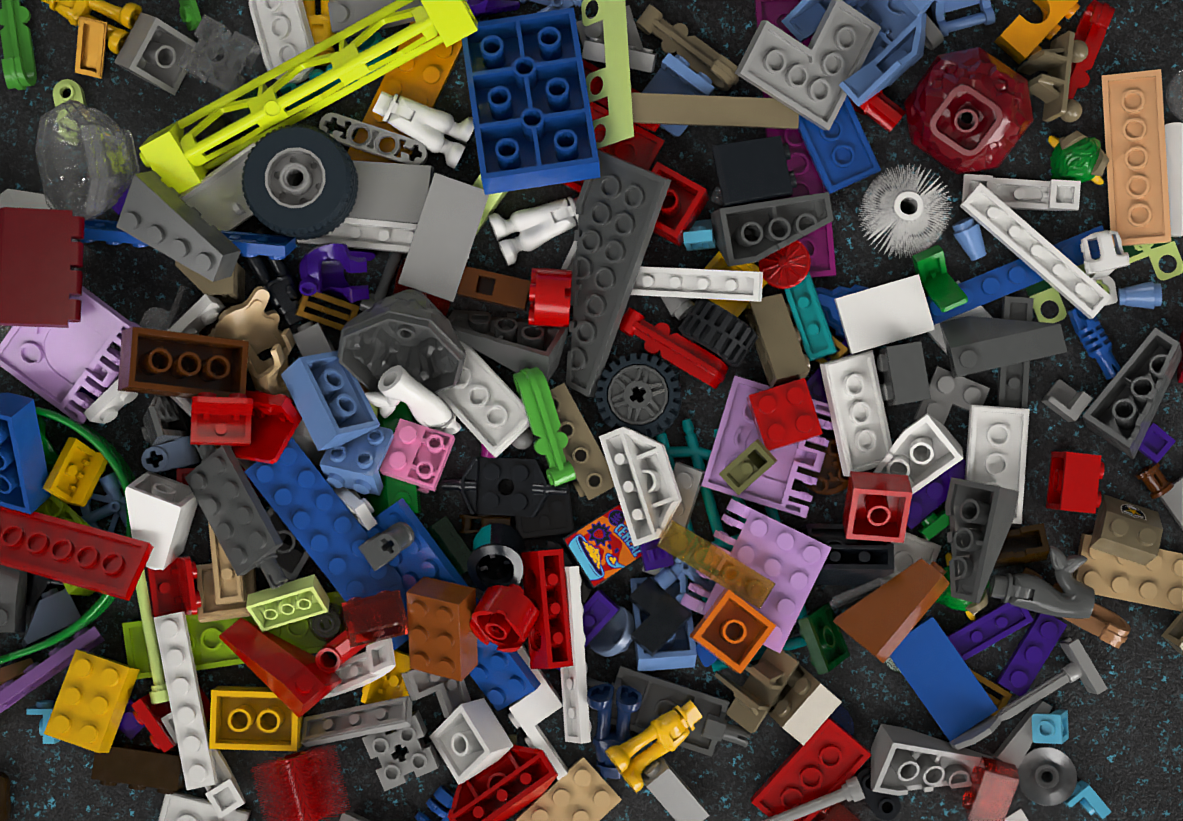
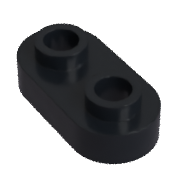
(876, 799)

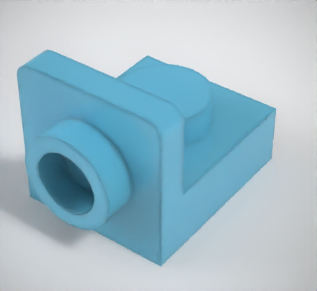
(699, 236)
(44, 708)
(1050, 727)
(1091, 801)

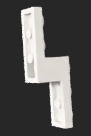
(533, 709)

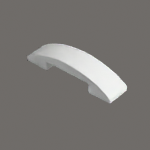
(1028, 194)
(365, 667)
(224, 795)

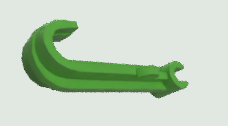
(17, 46)
(544, 423)

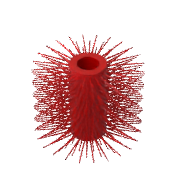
(301, 786)

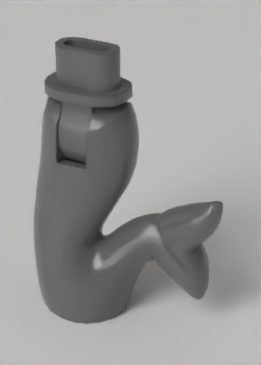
(1038, 596)

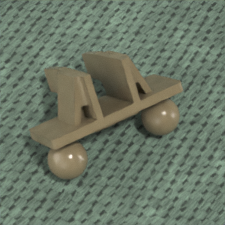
(1054, 86)
(760, 689)

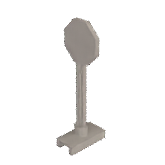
(1079, 667)

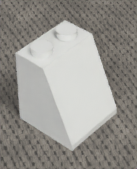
(160, 514)

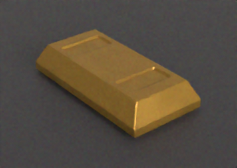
(91, 47)

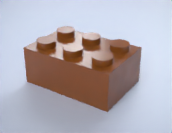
(441, 629)

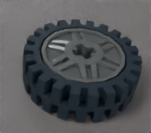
(645, 374)

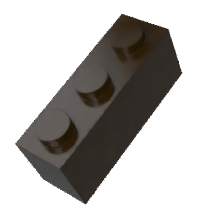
(139, 767)

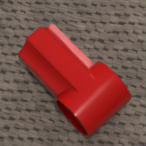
(880, 110)
(341, 648)

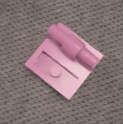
(417, 455)

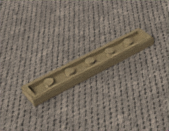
(712, 111)

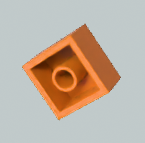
(732, 631)

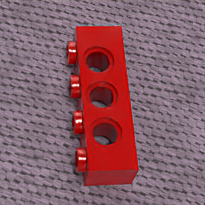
(546, 588)

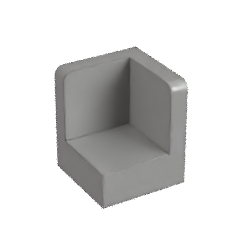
(1066, 401)

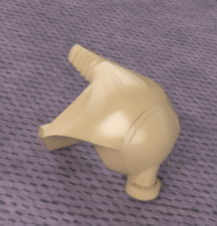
(267, 373)

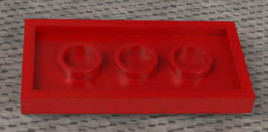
(812, 771)

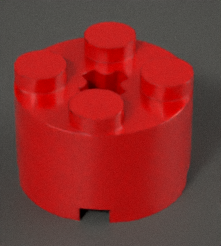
(550, 297)
(504, 617)

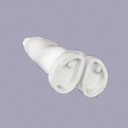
(426, 125)
(535, 226)

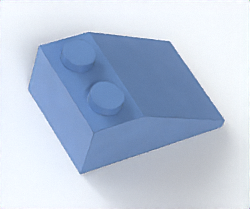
(678, 650)

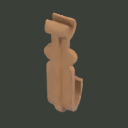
(1102, 622)

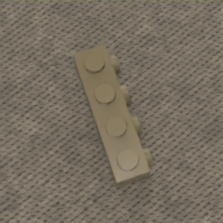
(582, 449)

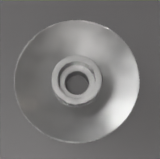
(1047, 760)

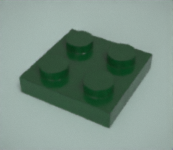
(823, 638)

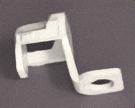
(1108, 261)

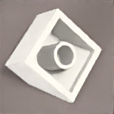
(471, 740)

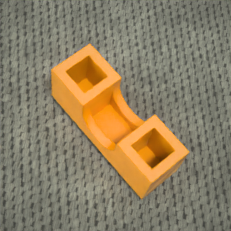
(1023, 38)

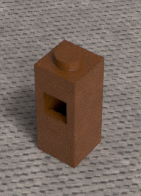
(494, 288)

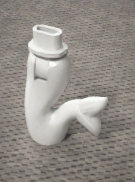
(424, 405)

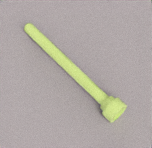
(159, 689)

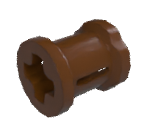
(1154, 480)

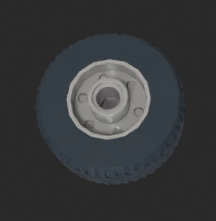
(281, 163)

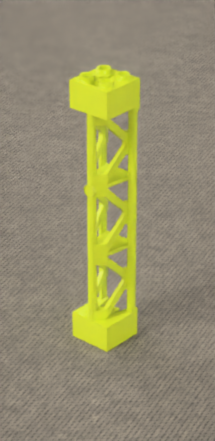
(182, 159)

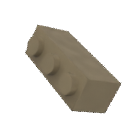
(777, 340)

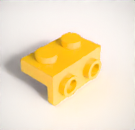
(75, 473)
(389, 685)

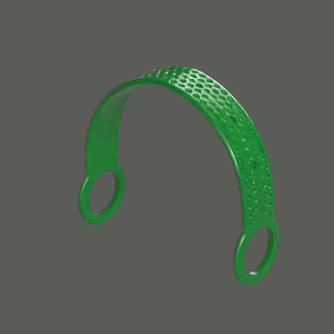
(125, 477)

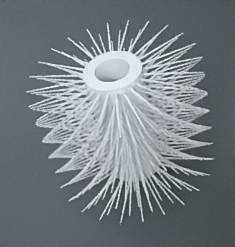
(913, 203)

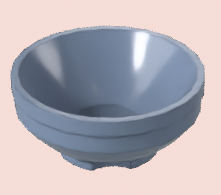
(607, 642)

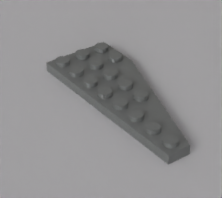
(611, 239)

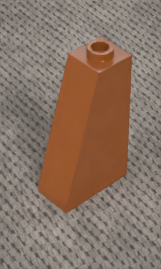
(893, 609)

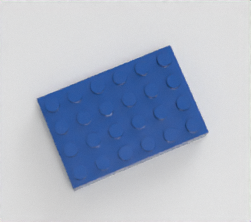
(530, 102)

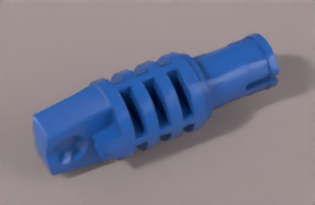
(1095, 342)

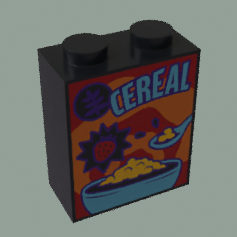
(601, 547)

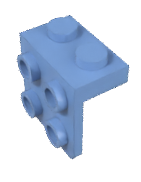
(678, 78)
(358, 462)

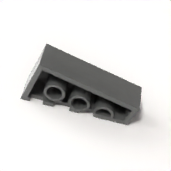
(173, 228)
(1133, 396)

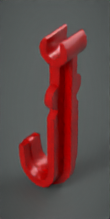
(1092, 31)
(675, 348)

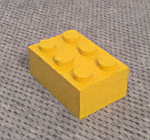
(91, 701)
(252, 720)

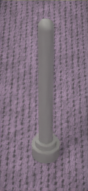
(849, 791)

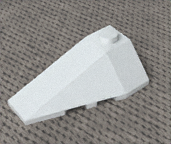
(922, 452)

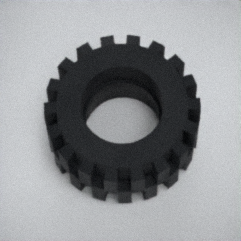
(718, 332)

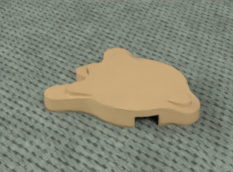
(251, 322)

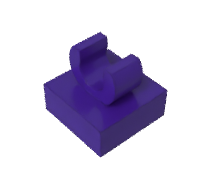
(1155, 443)
(654, 557)

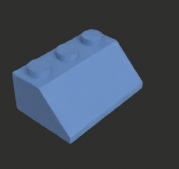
(329, 400)

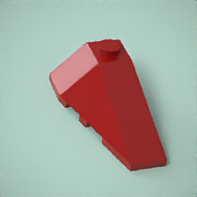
(281, 666)

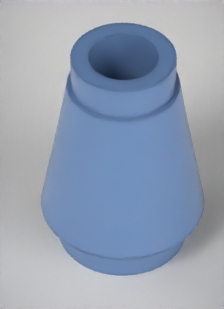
(970, 237)
(1142, 295)

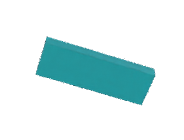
(810, 319)

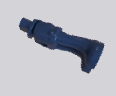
(601, 699)

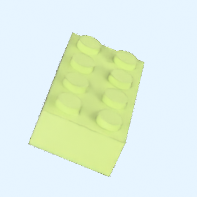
(288, 603)

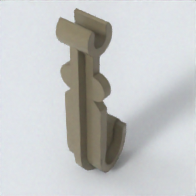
(695, 51)

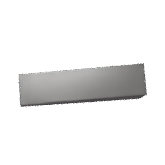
(1020, 739)

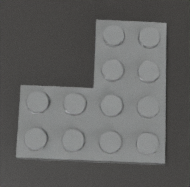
(811, 75)

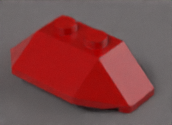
(504, 786)

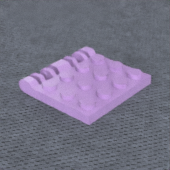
(62, 359)
(739, 431)
(777, 553)

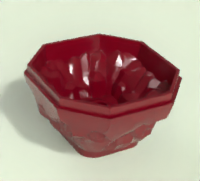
(972, 84)

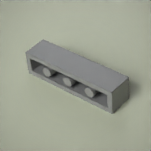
(638, 59)

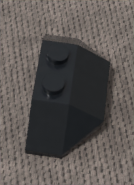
(850, 560)

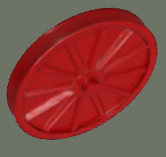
(786, 266)

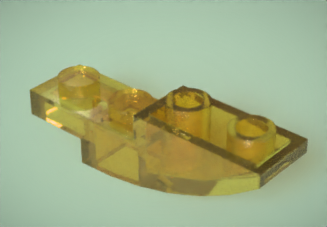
(716, 564)

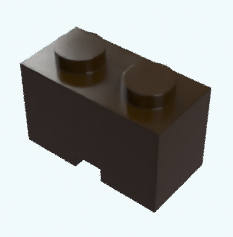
(1024, 546)

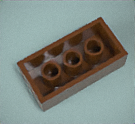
(181, 363)

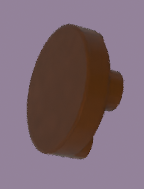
(830, 477)

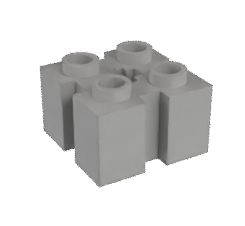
(396, 768)

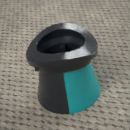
(496, 557)

